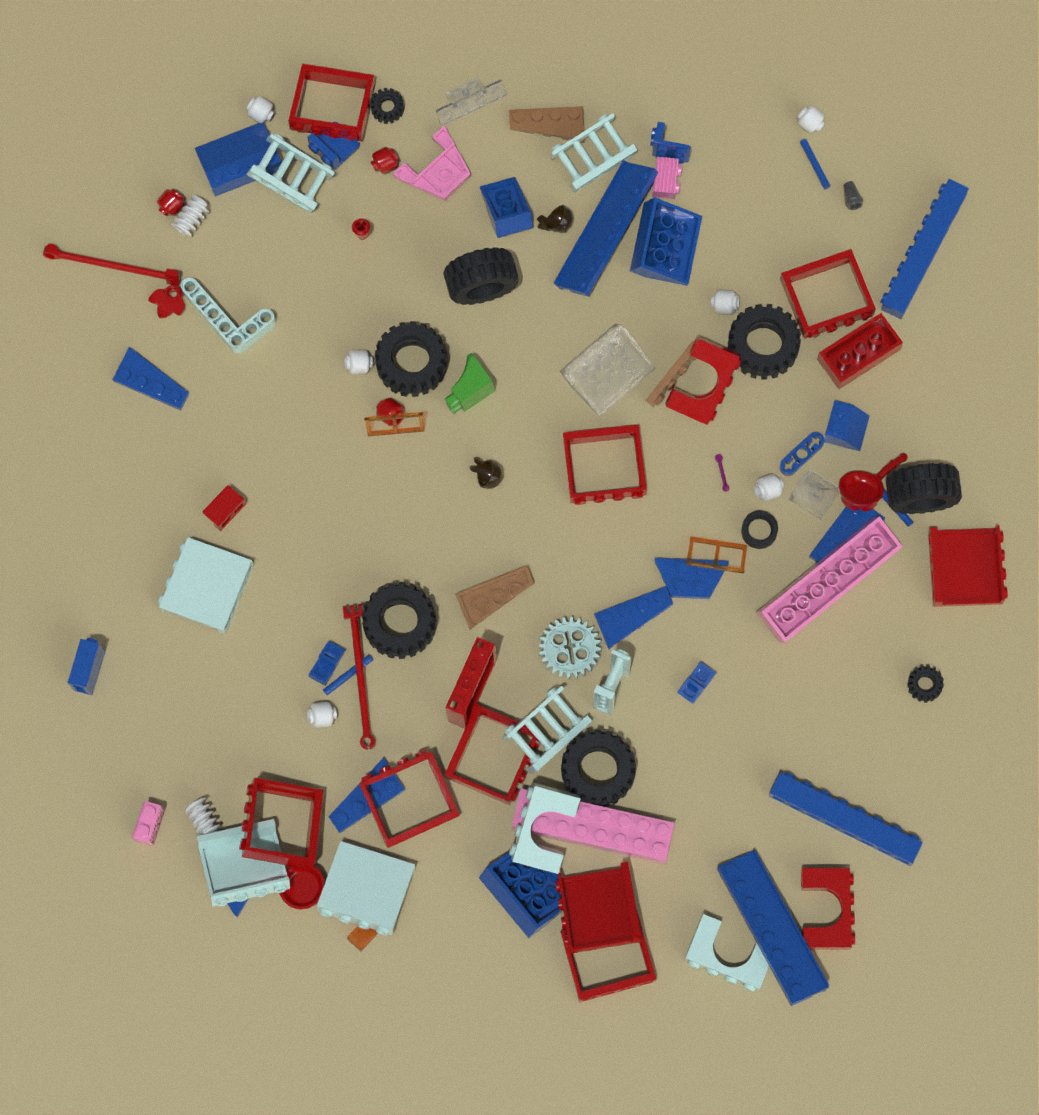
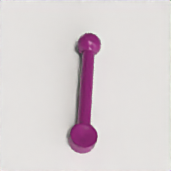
(718, 458)

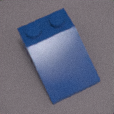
(506, 207)

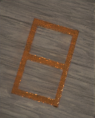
(395, 430)
(717, 543)

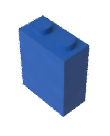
(86, 666)

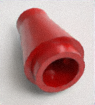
(361, 228)

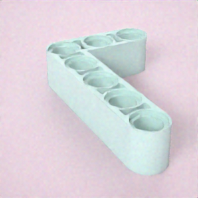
(222, 320)

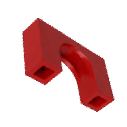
(703, 406)
(837, 882)

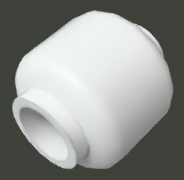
(260, 109)
(811, 119)
(725, 302)
(358, 362)
(768, 487)
(321, 714)

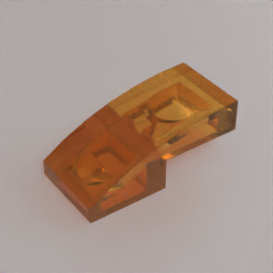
(361, 937)

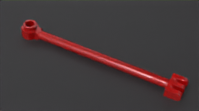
(52, 252)
(353, 616)

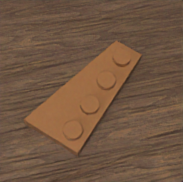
(557, 122)
(671, 377)
(486, 598)

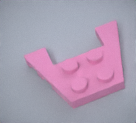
(440, 176)

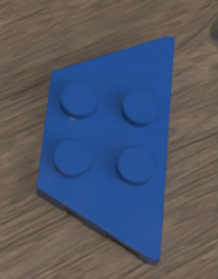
(689, 580)

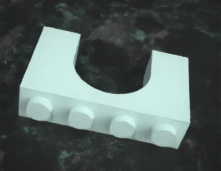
(541, 800)
(702, 955)

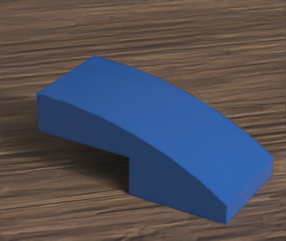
(327, 663)
(696, 682)

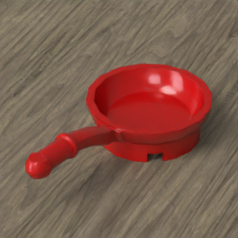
(865, 489)
(304, 889)

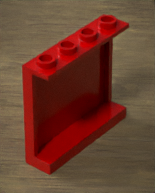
(967, 567)
(598, 909)

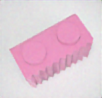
(665, 181)
(148, 823)

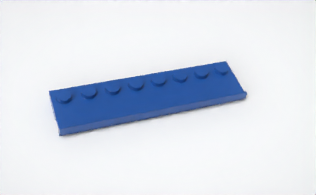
(605, 228)
(773, 928)

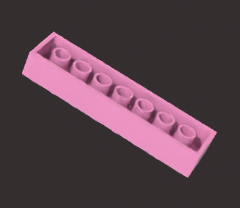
(829, 579)
(604, 830)

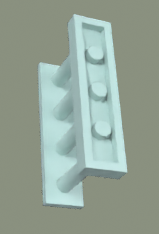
(594, 170)
(275, 182)
(604, 695)
(551, 749)

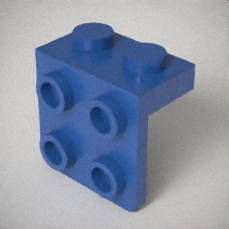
(666, 148)
(332, 150)

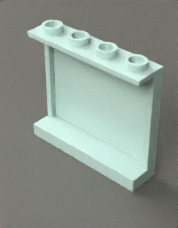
(206, 584)
(239, 878)
(365, 888)

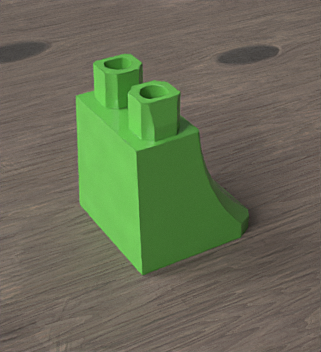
(471, 387)

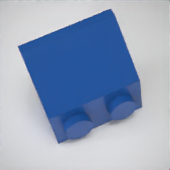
(846, 426)

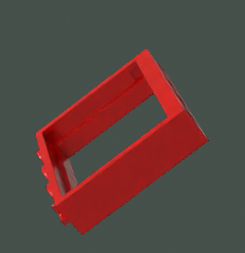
(337, 77)
(818, 267)
(598, 435)
(471, 682)
(404, 764)
(520, 776)
(286, 790)
(613, 987)

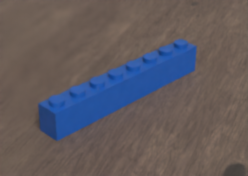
(925, 248)
(845, 818)

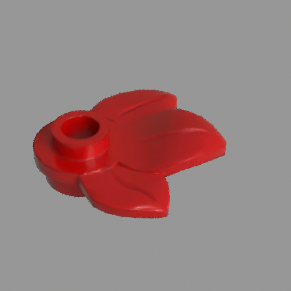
(166, 303)

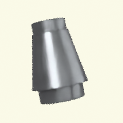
(853, 198)

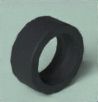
(763, 516)

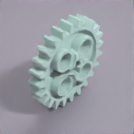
(553, 651)

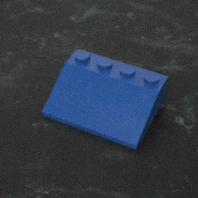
(232, 156)
(665, 242)
(524, 893)

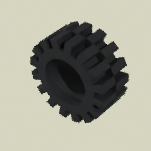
(384, 96)
(925, 695)

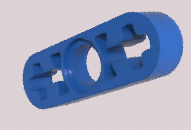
(815, 448)

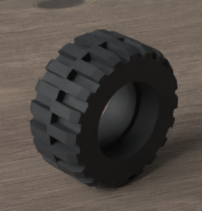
(481, 276)
(770, 319)
(411, 336)
(923, 488)
(392, 596)
(598, 742)

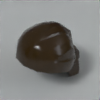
(558, 221)
(488, 473)

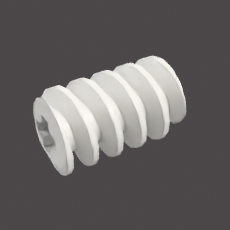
(190, 215)
(201, 817)

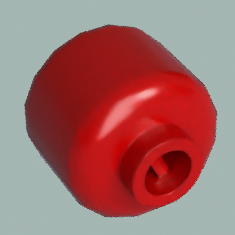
(384, 160)
(170, 202)
(389, 407)

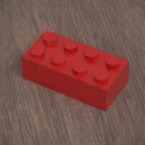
(860, 351)

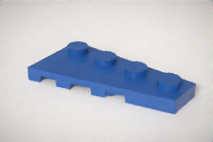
(625, 618)
(355, 807)

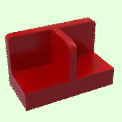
(224, 507)

